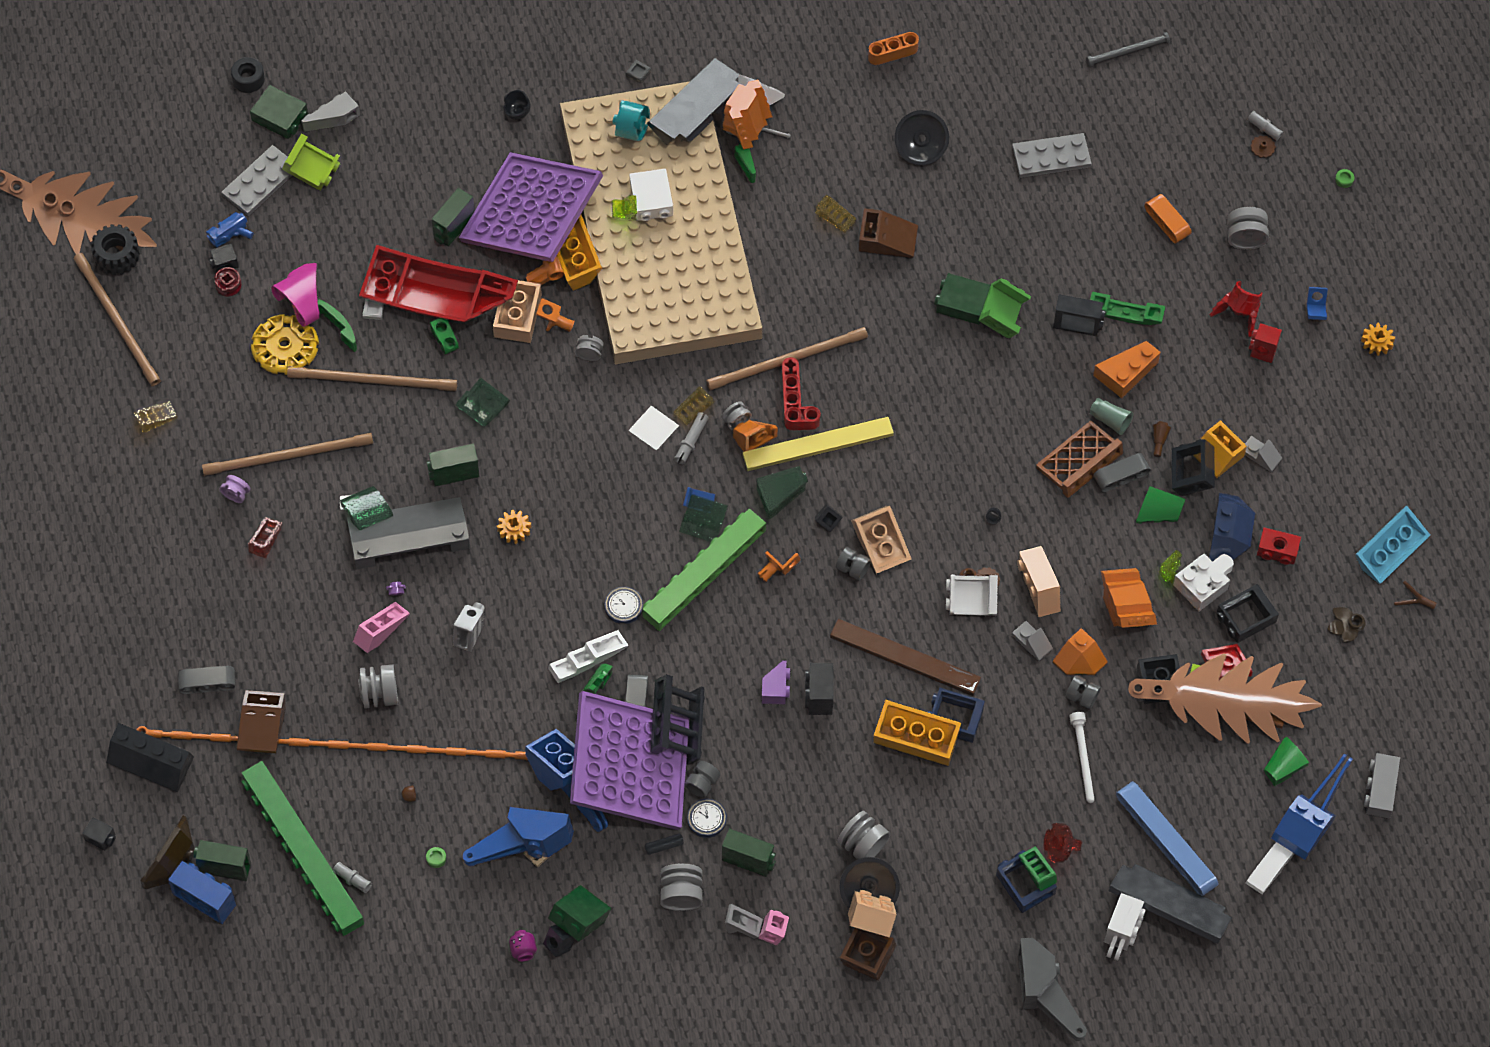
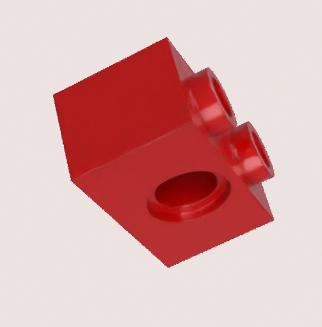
(1265, 342)
(1288, 543)

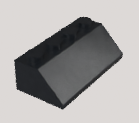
(148, 757)

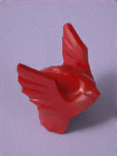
(1240, 303)

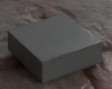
(638, 71)

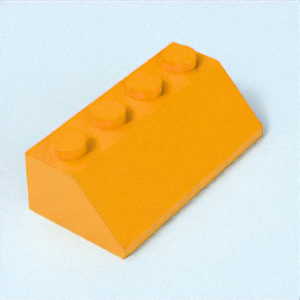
(579, 257)
(916, 732)

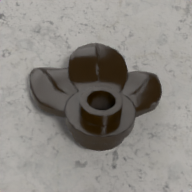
(1343, 624)

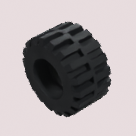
(112, 237)

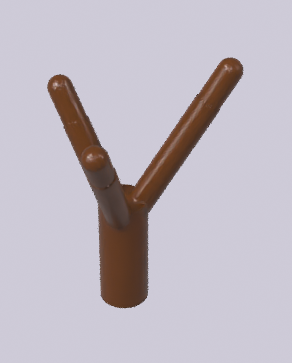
(1420, 599)

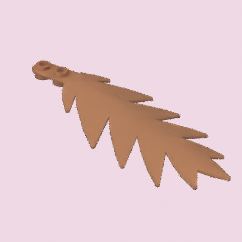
(79, 212)
(1205, 694)

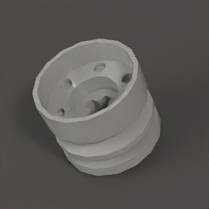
(378, 686)
(861, 835)
(681, 887)

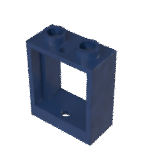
(962, 701)
(1031, 899)

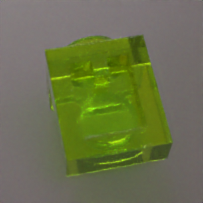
(624, 208)
(1170, 565)

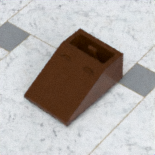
(887, 234)
(261, 721)

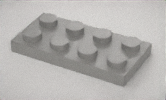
(1051, 155)
(258, 181)

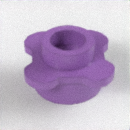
(396, 588)

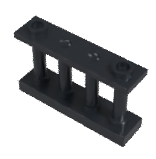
(661, 719)

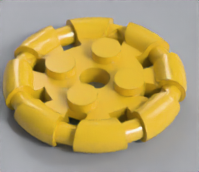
(280, 353)

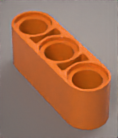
(901, 46)
(1167, 218)

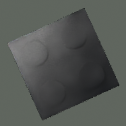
(1157, 669)
(819, 689)

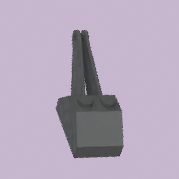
(1041, 987)

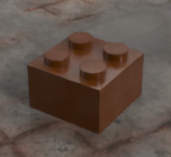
(868, 952)

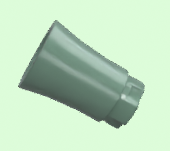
(1111, 415)

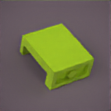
(310, 164)

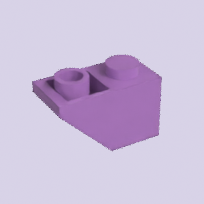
(774, 685)

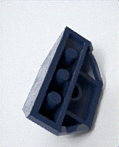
(1232, 527)

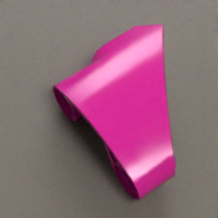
(301, 291)

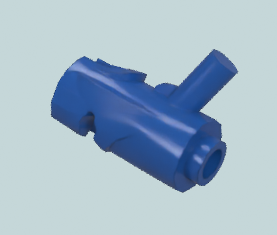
(230, 227)

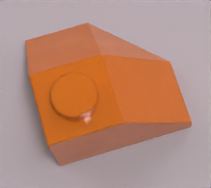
(753, 434)
(1080, 655)

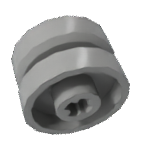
(1247, 228)

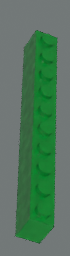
(302, 848)

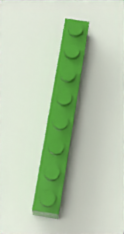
(704, 569)

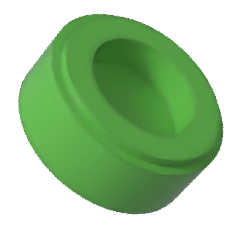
(1344, 178)
(436, 857)

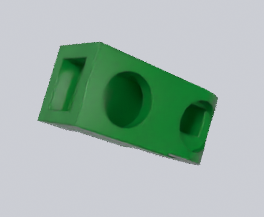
(444, 335)

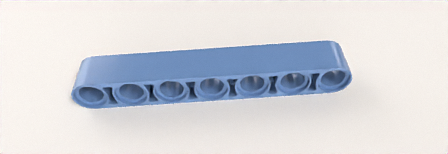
(1167, 838)

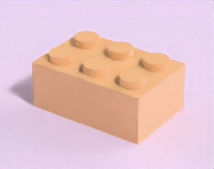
(517, 317)
(872, 913)

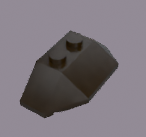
(176, 849)

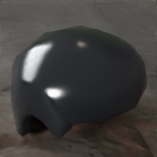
(516, 104)

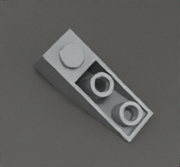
(335, 113)

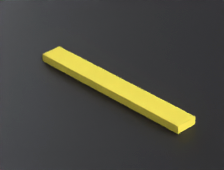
(818, 443)

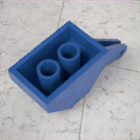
(553, 765)
(1306, 820)
(529, 831)

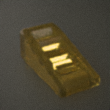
(825, 213)
(689, 401)
(153, 423)

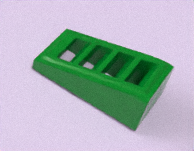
(745, 161)
(1044, 879)

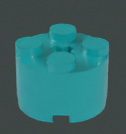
(631, 120)

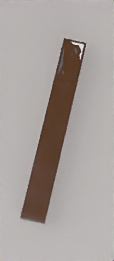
(905, 657)

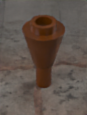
(1160, 432)

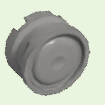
(589, 348)
(736, 414)

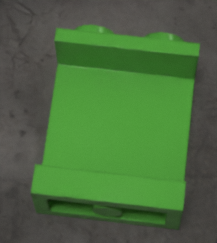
(1003, 307)

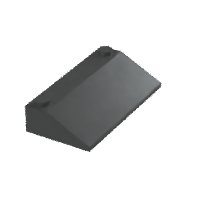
(411, 530)

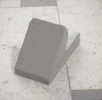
(1263, 454)
(1033, 640)
(742, 921)

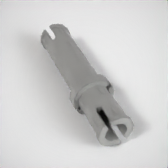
(688, 444)

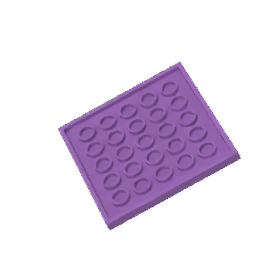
(531, 207)
(615, 763)

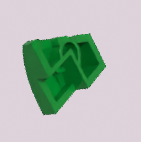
(1160, 507)
(599, 678)
(1285, 762)

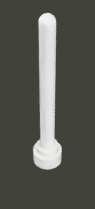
(1077, 720)

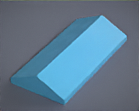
(1392, 545)

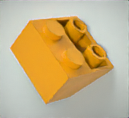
(1227, 447)

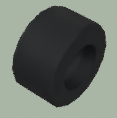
(249, 84)

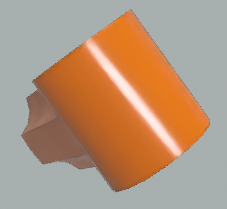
(546, 272)

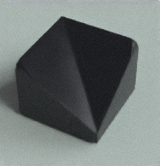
(828, 517)

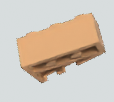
(1040, 581)

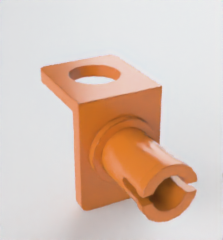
(555, 317)
(775, 565)

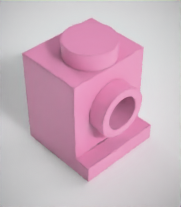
(774, 927)

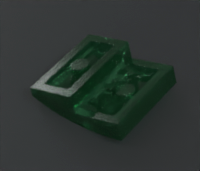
(482, 402)
(366, 508)
(703, 518)

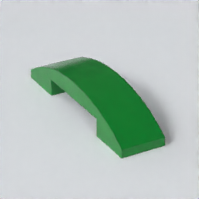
(1130, 312)
(339, 321)

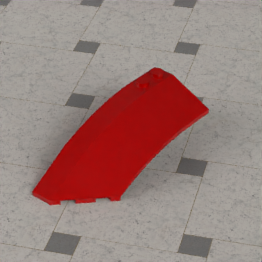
(433, 286)

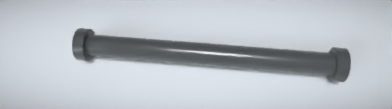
(1128, 49)

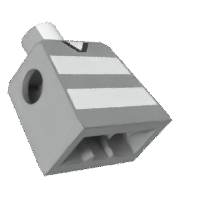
(468, 626)

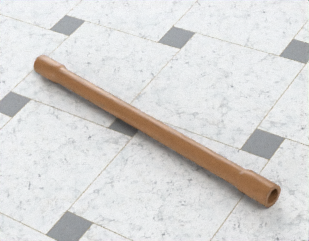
(850, 337)
(148, 370)
(441, 384)
(218, 467)

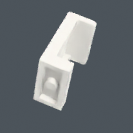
(652, 194)
(972, 595)

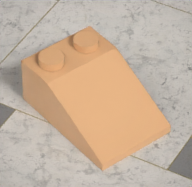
(881, 539)

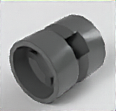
(859, 566)
(1089, 694)
(701, 780)

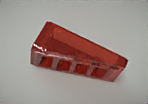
(263, 548)

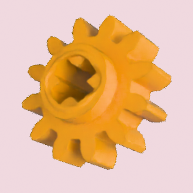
(1378, 339)
(507, 527)

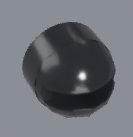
(991, 518)

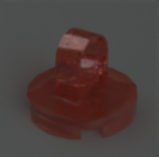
(1060, 843)

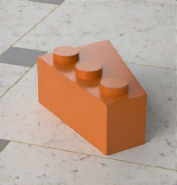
(1127, 368)

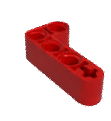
(793, 394)

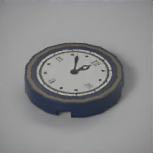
(623, 605)
(706, 818)

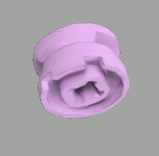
(234, 489)

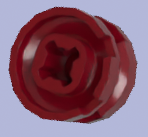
(227, 281)

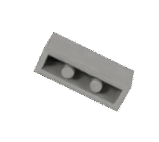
(1382, 785)

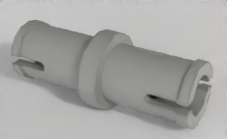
(1265, 125)
(352, 877)

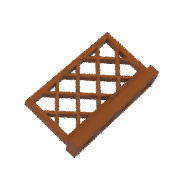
(1085, 473)

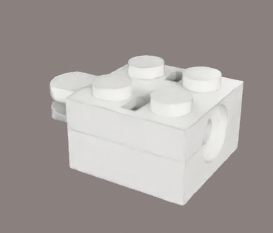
(1204, 580)
(1124, 924)

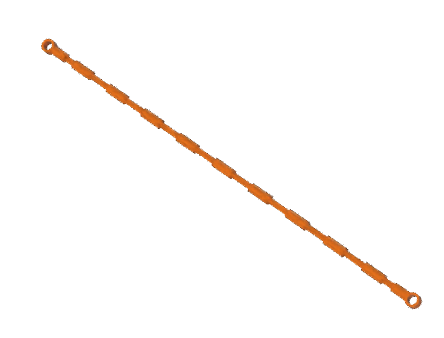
(342, 744)

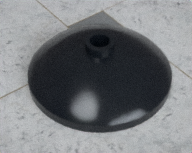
(921, 123)
(871, 869)

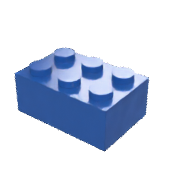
(202, 891)

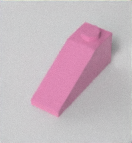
(379, 627)

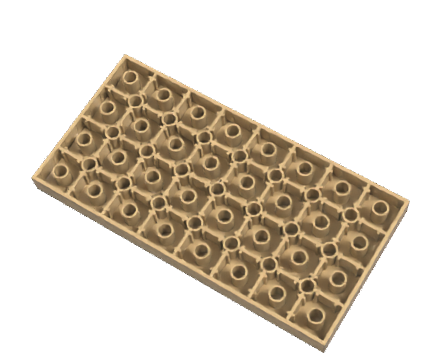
(673, 278)

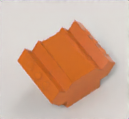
(747, 113)
(1127, 598)

